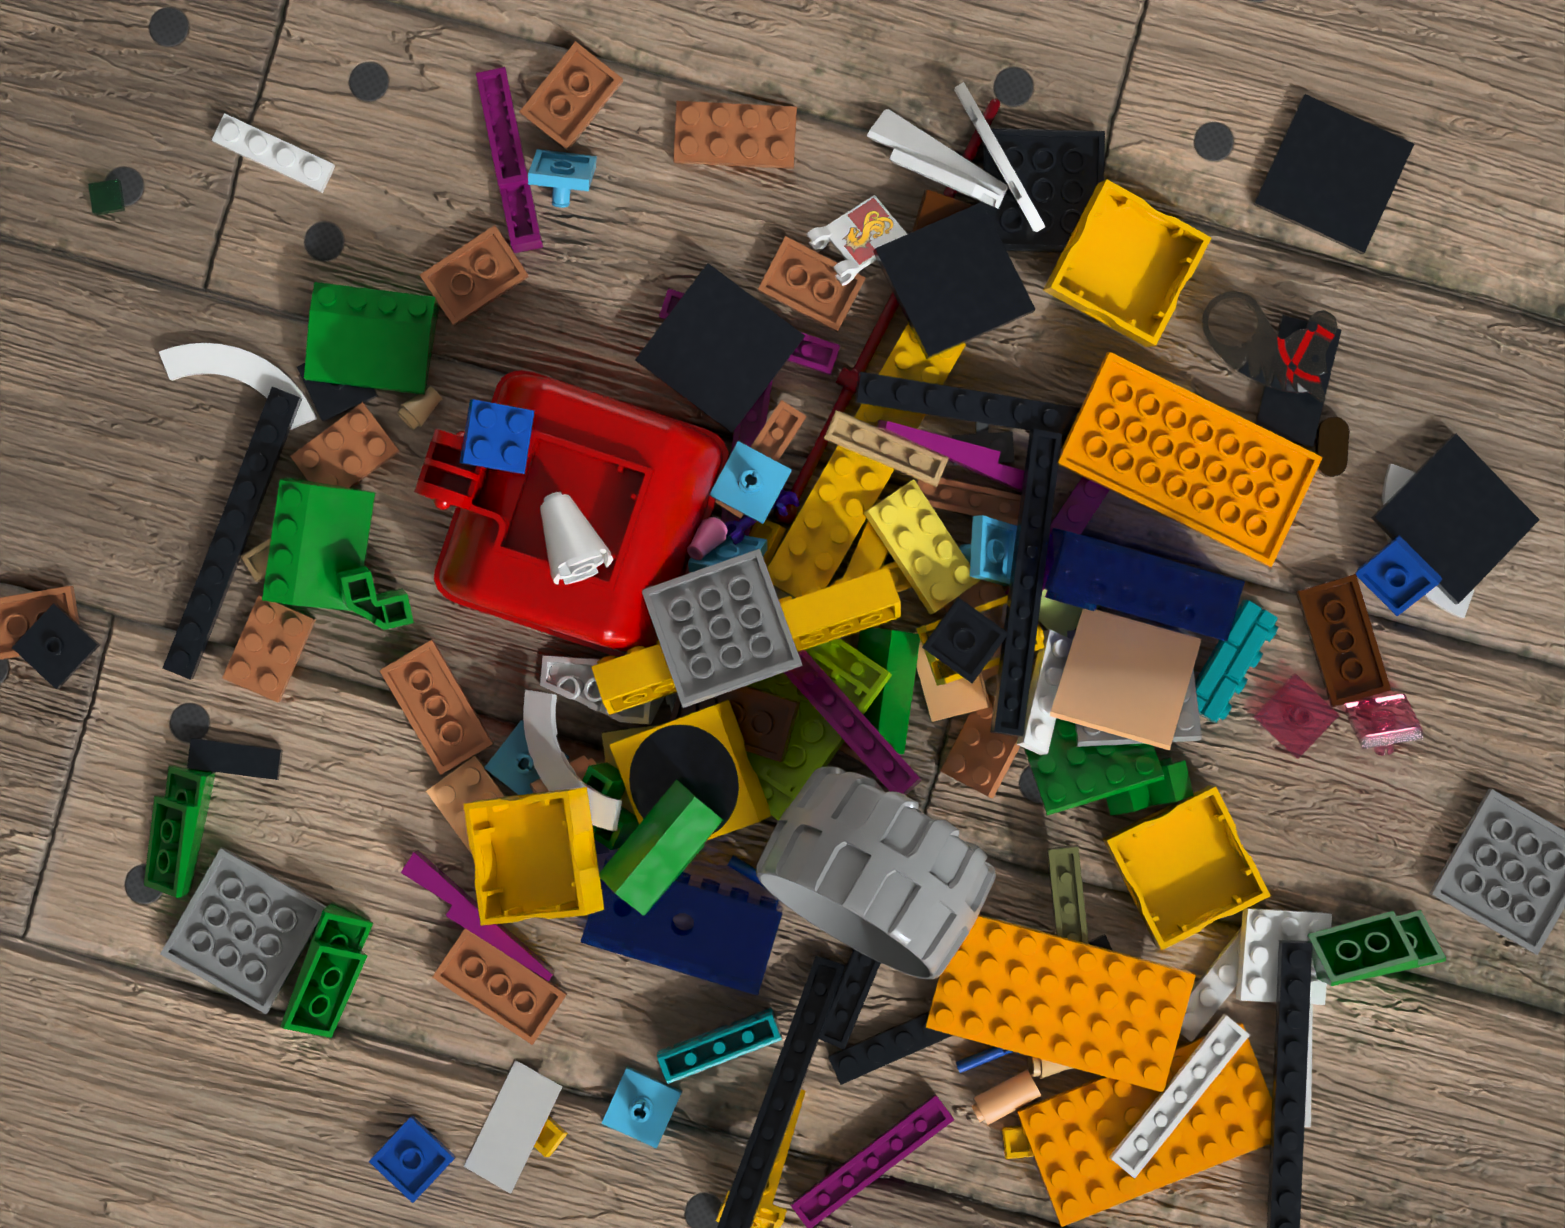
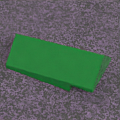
(891, 708)
(178, 830)
(660, 848)
(1374, 947)
(328, 972)

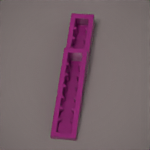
(509, 160)
(971, 456)
(466, 913)

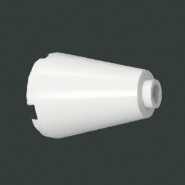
(571, 541)

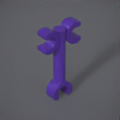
(737, 528)

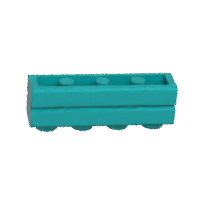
(1231, 659)
(719, 1045)

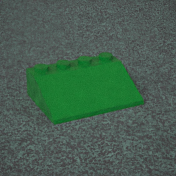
(370, 338)
(313, 537)

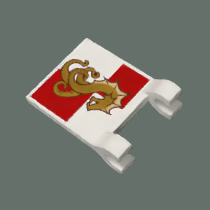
(857, 236)

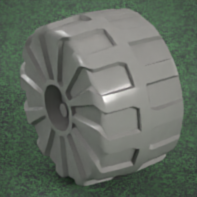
(876, 872)

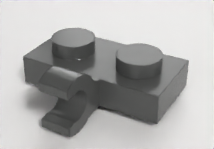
(997, 441)

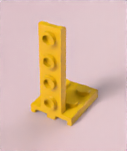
(769, 1214)

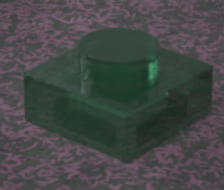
(106, 197)

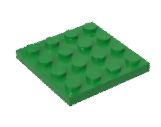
(1089, 773)

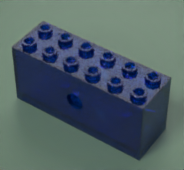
(1105, 574)
(724, 946)

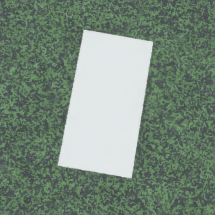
(513, 1126)

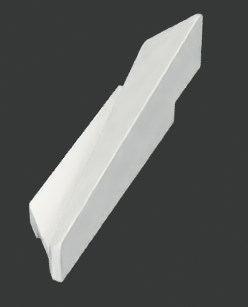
(934, 160)

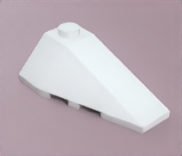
(576, 681)

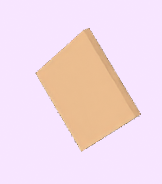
(1126, 678)

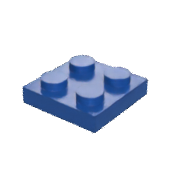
(497, 436)
(1398, 575)
(412, 1159)

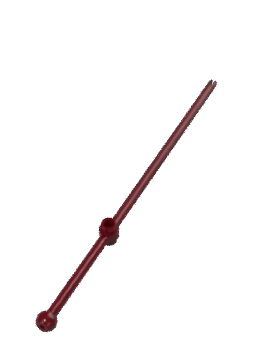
(848, 378)

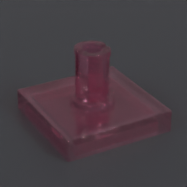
(1295, 716)
(1383, 722)

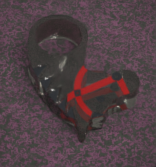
(1280, 364)

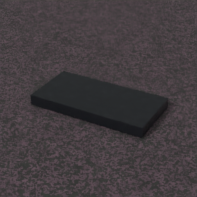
(1294, 414)

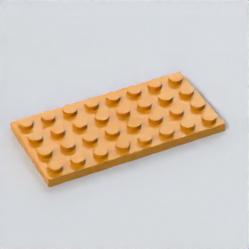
(1189, 459)
(1063, 1002)
(1084, 1125)

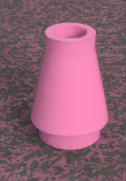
(707, 537)

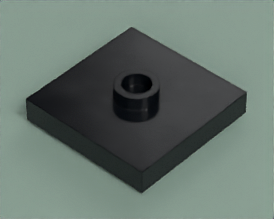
(334, 398)
(965, 640)
(56, 646)

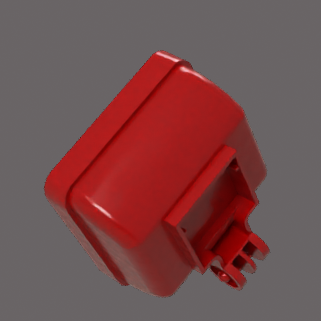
(629, 473)

